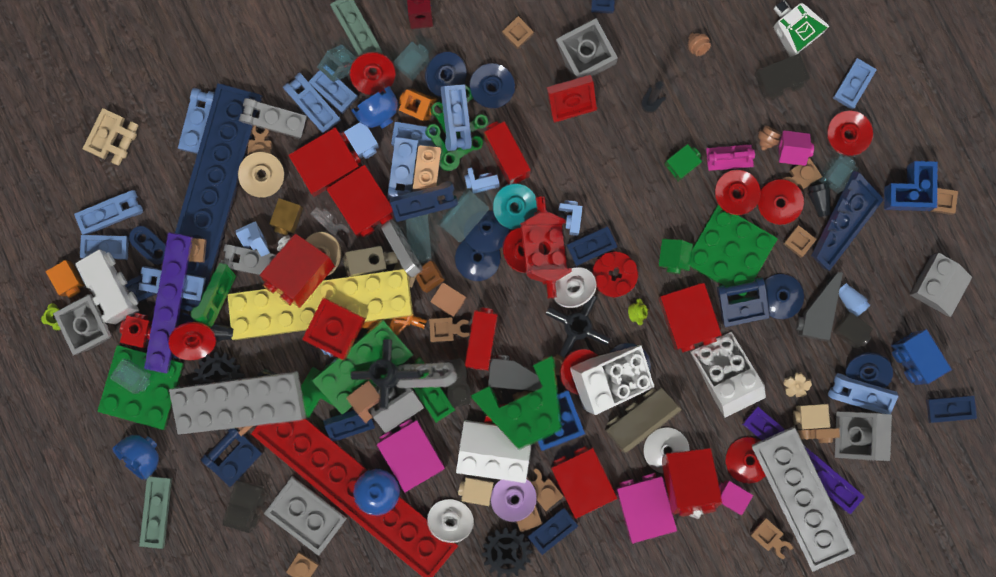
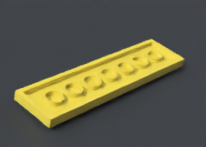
(370, 296)

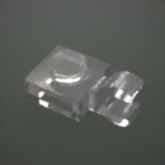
(325, 219)

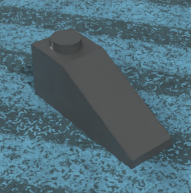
(820, 313)
(512, 375)

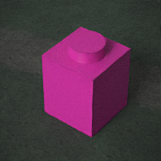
(795, 148)
(734, 497)

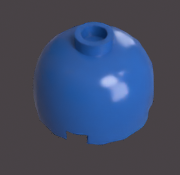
(377, 109)
(138, 455)
(376, 492)

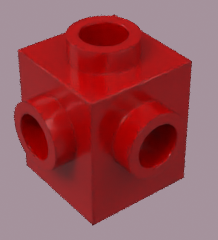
(129, 330)

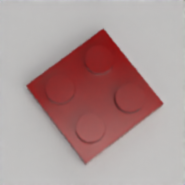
(572, 98)
(333, 328)

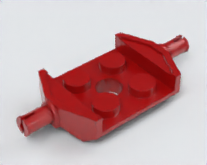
(544, 229)

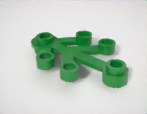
(437, 141)

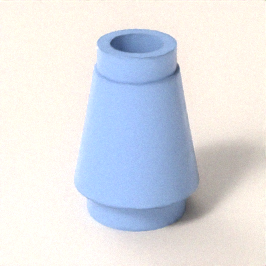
(853, 300)

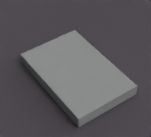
(305, 515)

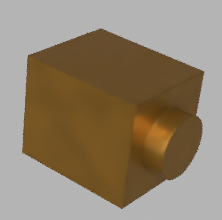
(286, 217)

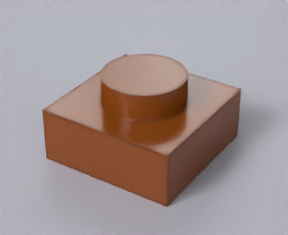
(429, 276)

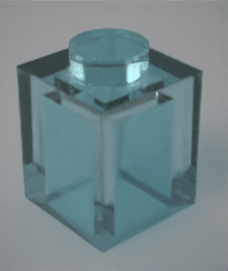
(412, 60)
(336, 63)
(839, 173)
(131, 376)

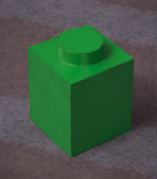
(683, 162)
(675, 255)

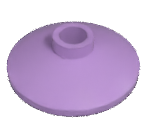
(502, 500)

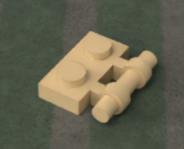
(104, 134)

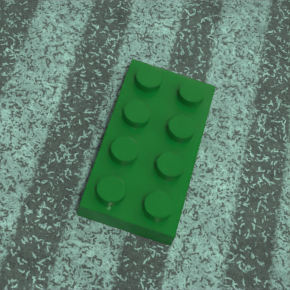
(336, 377)

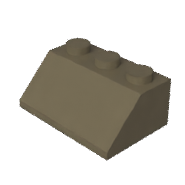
(641, 419)

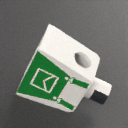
(797, 27)

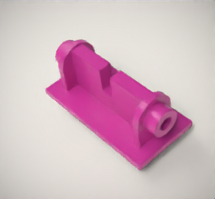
(730, 157)

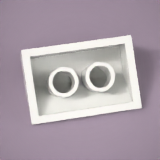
(490, 454)

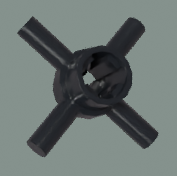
(586, 323)
(380, 367)

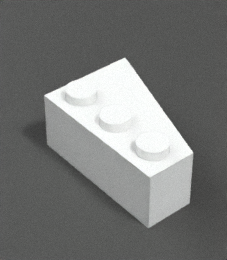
(107, 287)

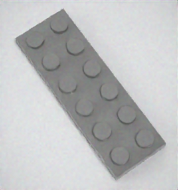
(237, 403)
(803, 499)

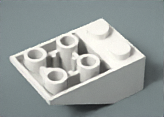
(729, 374)
(611, 379)

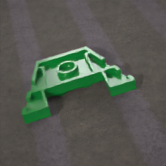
(528, 417)

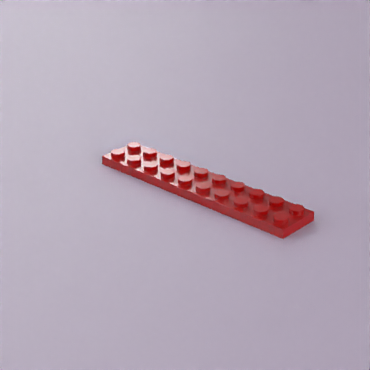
(335, 474)

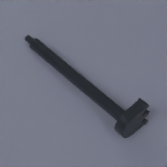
(650, 102)

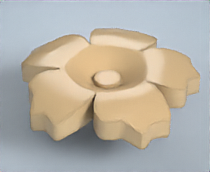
(797, 385)

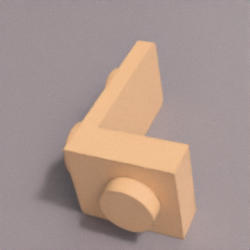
(426, 167)

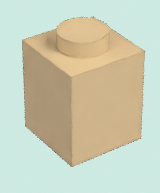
(812, 416)
(476, 491)

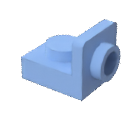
(484, 183)
(573, 221)
(253, 237)

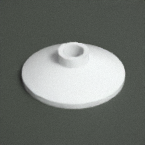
(580, 280)
(658, 441)
(455, 513)

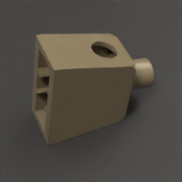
(357, 262)

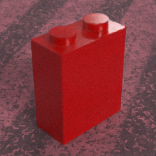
(506, 153)
(325, 161)
(361, 201)
(296, 271)
(690, 317)
(481, 339)
(583, 481)
(691, 482)

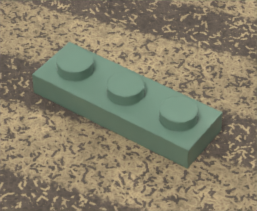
(355, 26)
(155, 512)

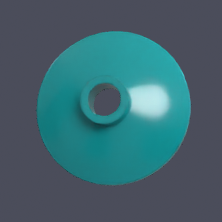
(522, 197)

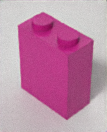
(410, 455)
(645, 508)

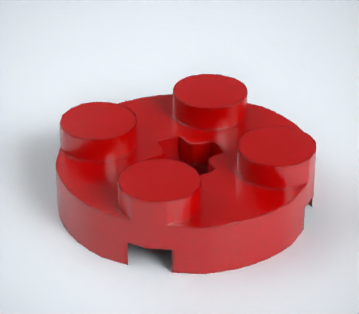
(626, 268)

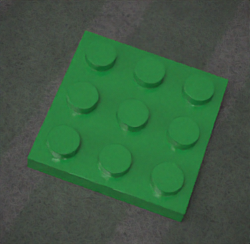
(731, 249)
(148, 407)

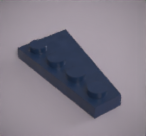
(848, 218)

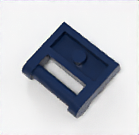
(743, 309)
(237, 462)

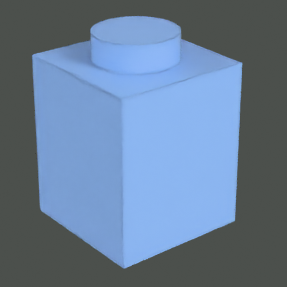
(362, 140)

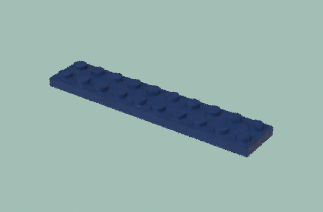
(215, 178)

